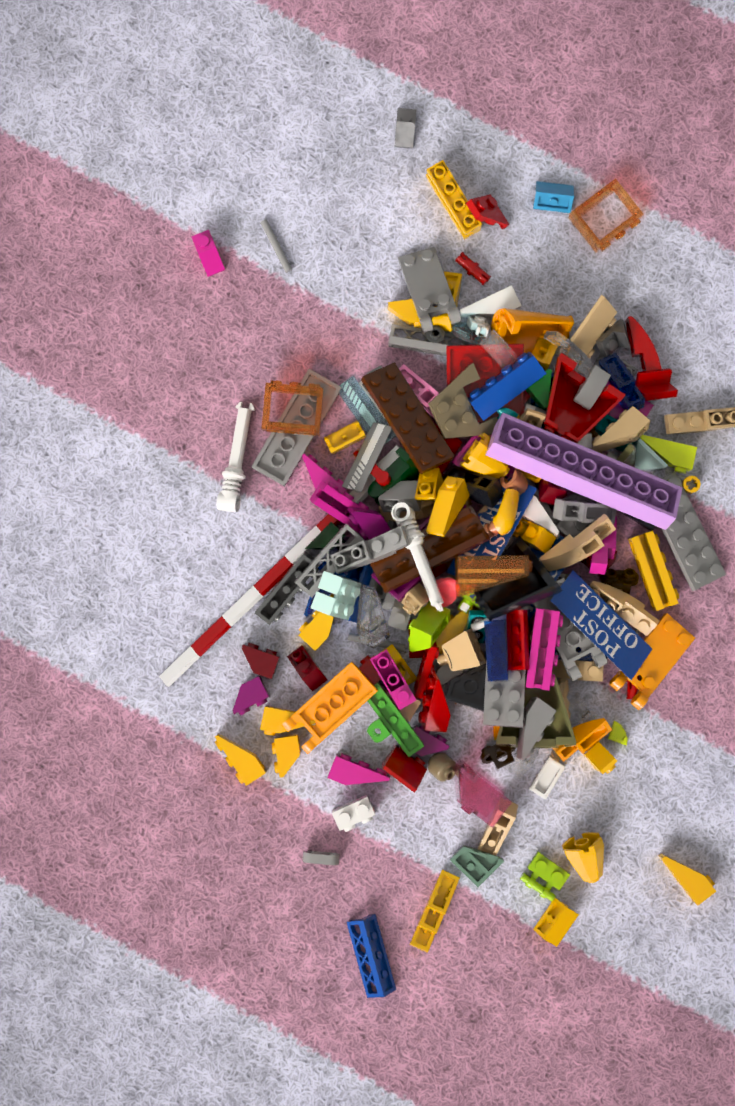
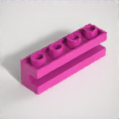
(335, 503)
(543, 649)

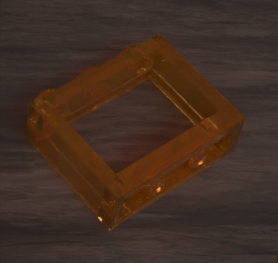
(577, 220)
(292, 388)

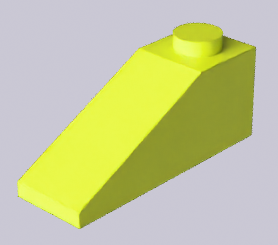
(672, 453)

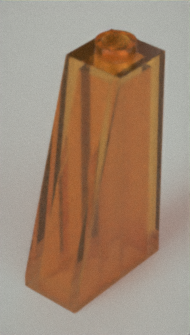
(485, 572)

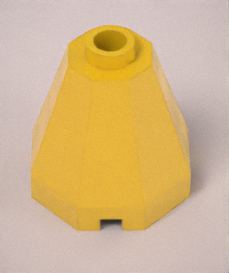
(478, 462)
(586, 855)

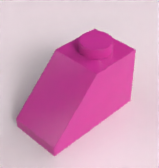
(208, 253)

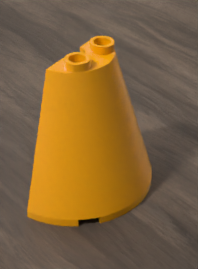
(527, 326)

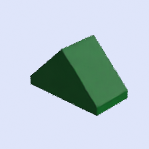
(540, 390)

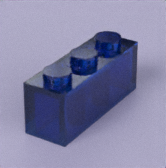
(496, 651)

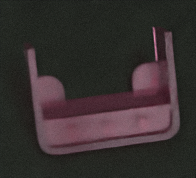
(479, 794)

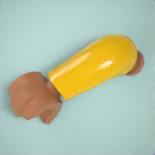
(506, 514)

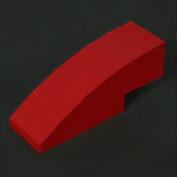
(642, 345)

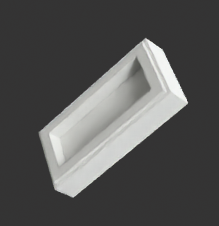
(547, 777)

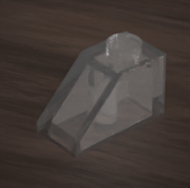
(498, 349)

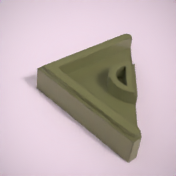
(628, 455)

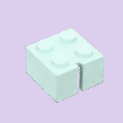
(345, 595)

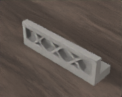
(417, 345)
(313, 585)

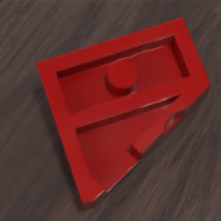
(487, 210)

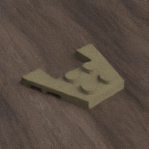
(454, 412)

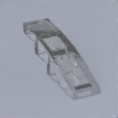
(569, 349)

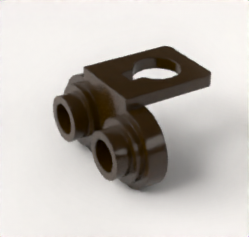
(620, 579)
(495, 752)

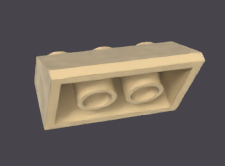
(594, 325)

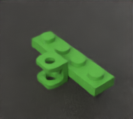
(392, 722)

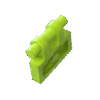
(547, 870)

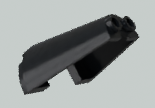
(520, 592)

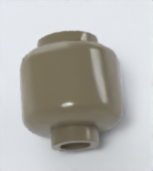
(442, 766)

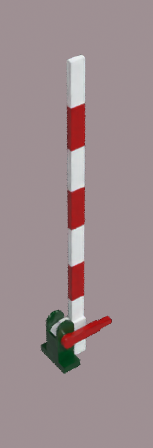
(385, 474)

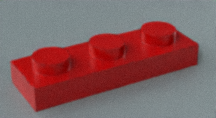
(517, 640)
(425, 670)

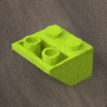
(427, 627)

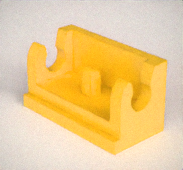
(544, 351)
(344, 437)
(555, 922)

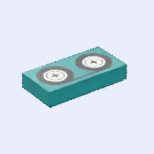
(473, 617)

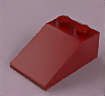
(404, 768)

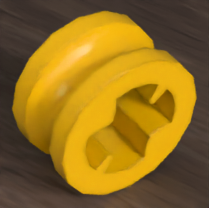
(688, 479)

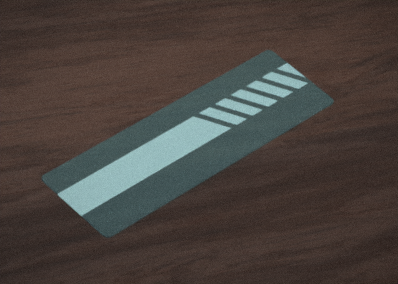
(362, 406)

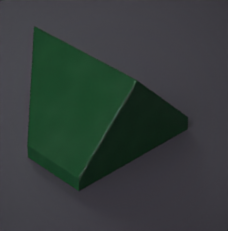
(325, 537)

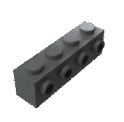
(284, 591)

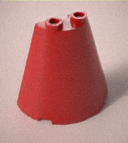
(566, 416)

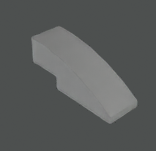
(581, 510)

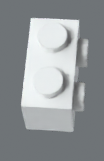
(353, 813)

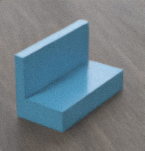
(553, 197)

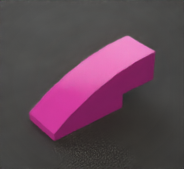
(600, 558)

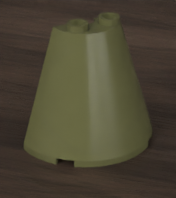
(556, 734)

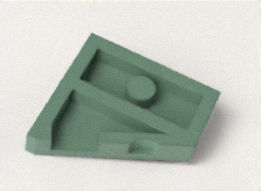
(476, 863)

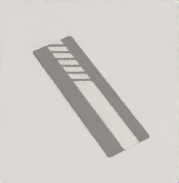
(367, 457)

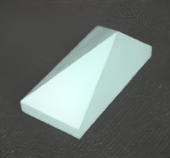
(646, 458)

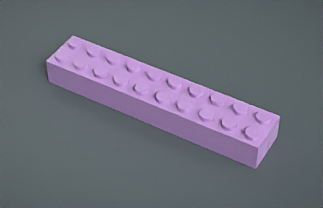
(584, 471)

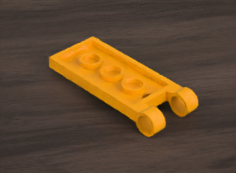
(668, 644)
(332, 705)

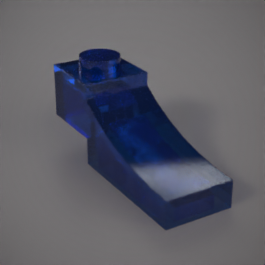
(623, 381)

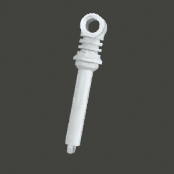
(229, 498)
(416, 541)

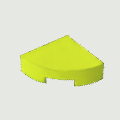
(618, 734)

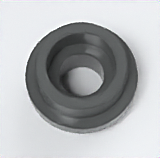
(435, 339)

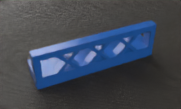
(375, 956)

